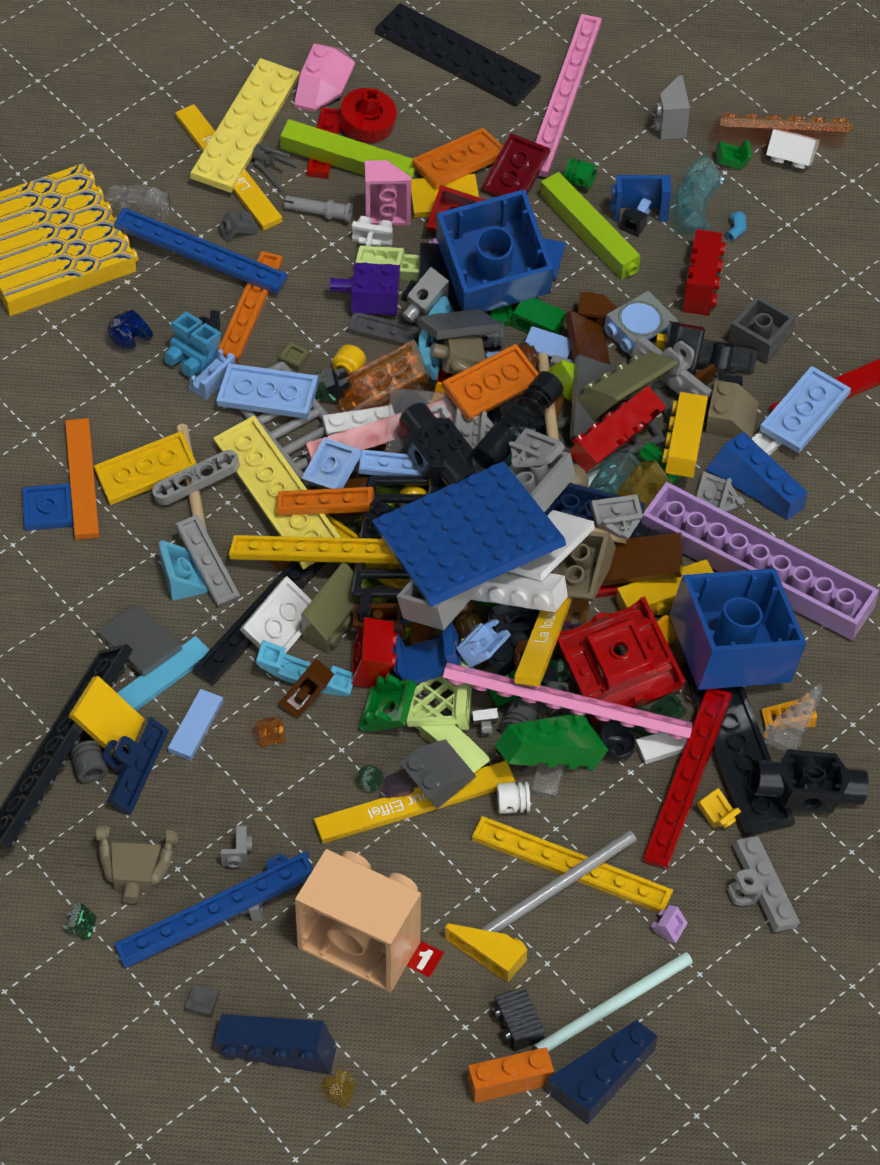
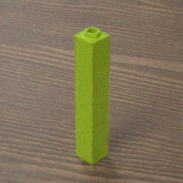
(337, 149)
(590, 225)

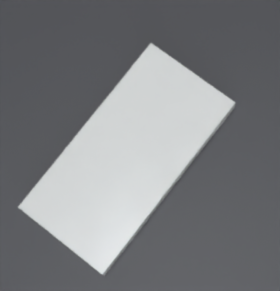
(574, 531)

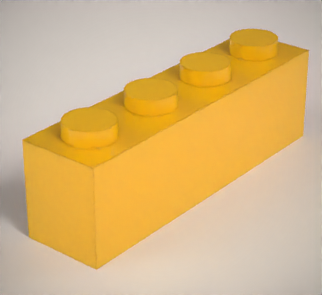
(686, 434)
(658, 593)

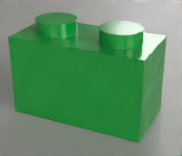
(538, 314)

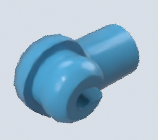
(740, 225)

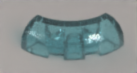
(695, 192)

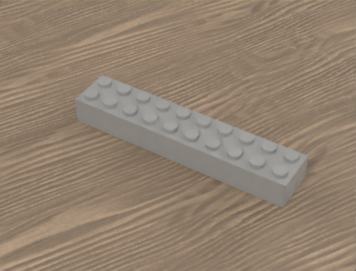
(544, 485)

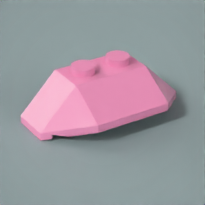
(323, 77)

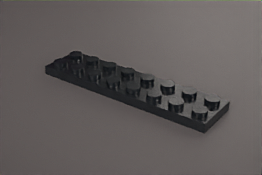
(458, 55)
(735, 750)

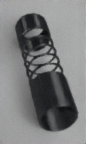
(495, 444)

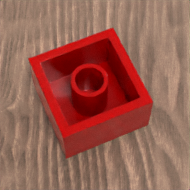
(373, 652)

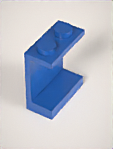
(633, 188)
(428, 658)

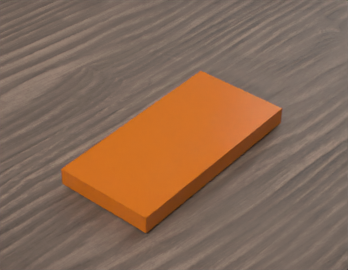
(458, 158)
(490, 382)

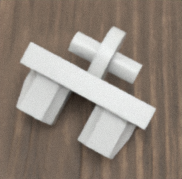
(371, 234)

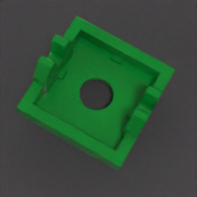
(381, 697)

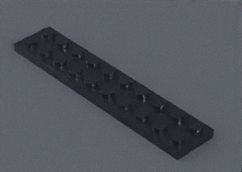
(54, 749)

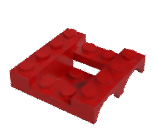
(632, 679)

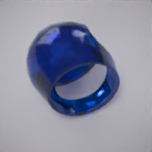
(125, 327)

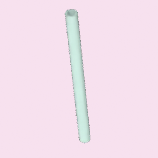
(615, 1002)

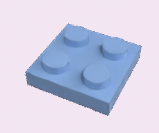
(331, 464)

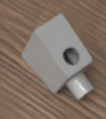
(425, 295)

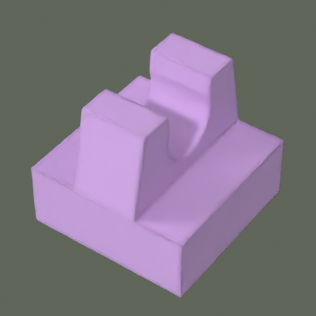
(671, 924)

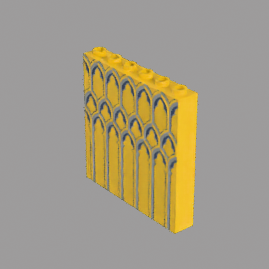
(58, 240)

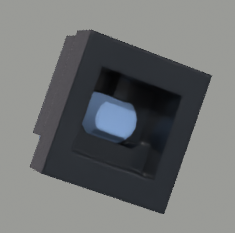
(635, 219)

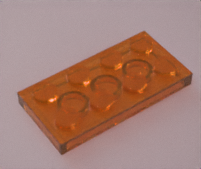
(373, 382)

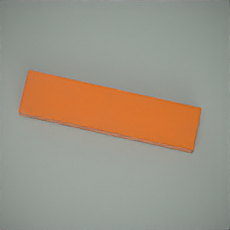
(324, 501)

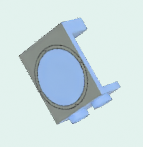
(637, 318)

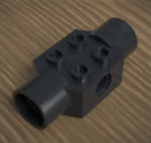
(436, 446)
(809, 781)

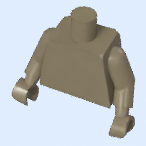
(459, 353)
(134, 866)

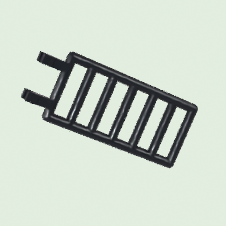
(360, 573)

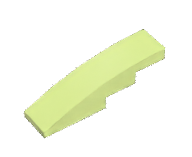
(396, 256)
(461, 743)

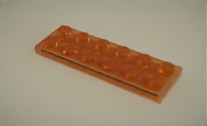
(793, 122)

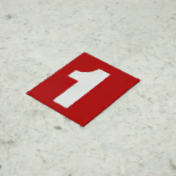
(425, 959)

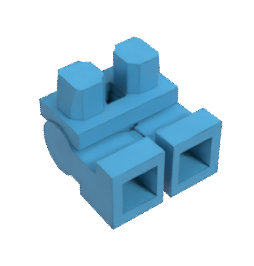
(193, 344)

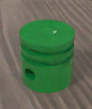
(580, 173)

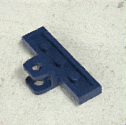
(135, 763)

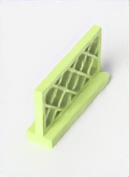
(460, 709)

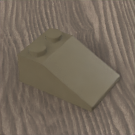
(587, 566)

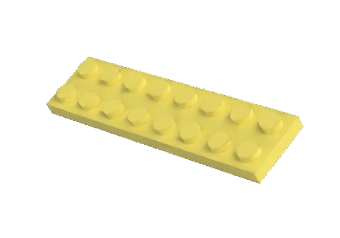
(245, 125)
(267, 472)

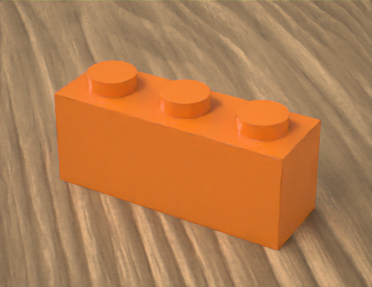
(509, 1074)

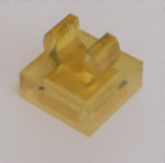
(340, 1088)

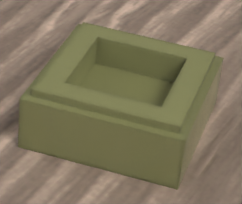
(294, 356)

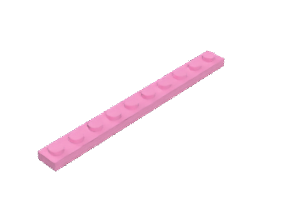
(567, 87)
(577, 703)

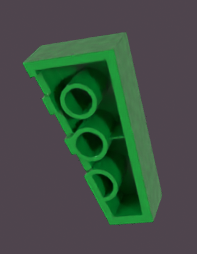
(552, 742)

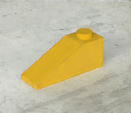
(490, 949)

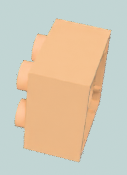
(359, 918)

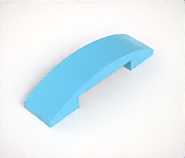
(426, 340)
(289, 668)

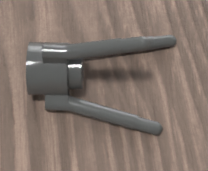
(266, 155)

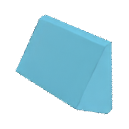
(180, 572)

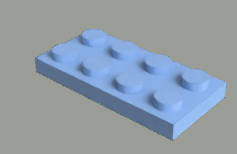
(267, 390)
(805, 409)

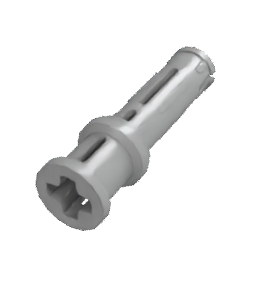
(328, 209)

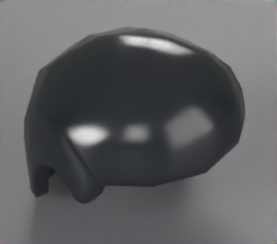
(618, 740)

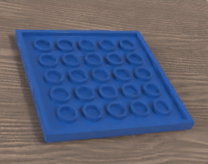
(468, 533)

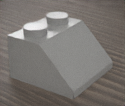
(673, 111)

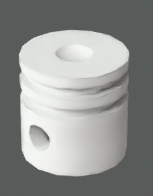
(513, 797)

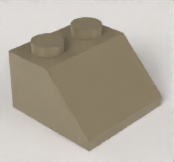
(731, 410)

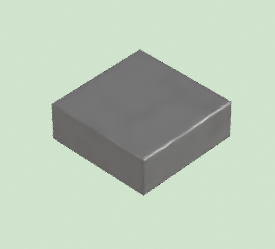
(202, 1001)

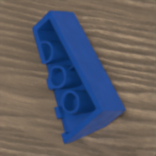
(758, 476)

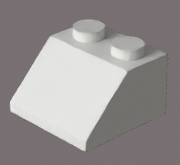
(792, 147)

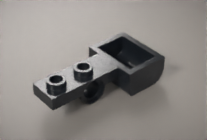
(709, 352)

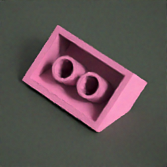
(387, 193)

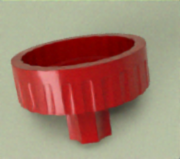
(368, 104)

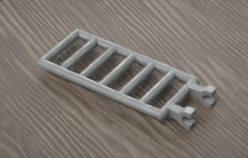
(317, 411)

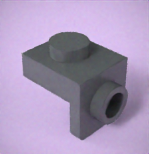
(237, 222)

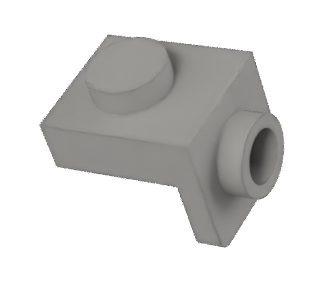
(238, 857)

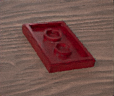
(515, 166)

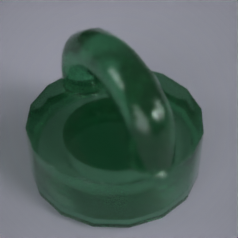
(561, 666)
(370, 777)

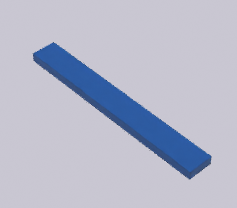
(200, 250)
(214, 910)

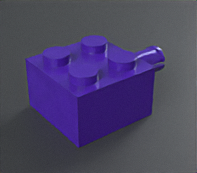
(372, 288)

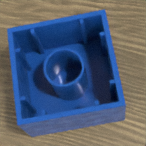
(494, 252)
(737, 628)

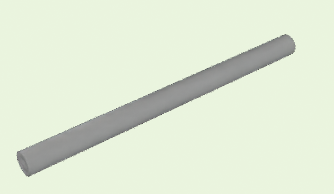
(561, 882)

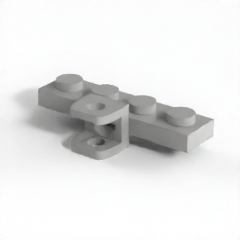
(678, 378)
(762, 883)

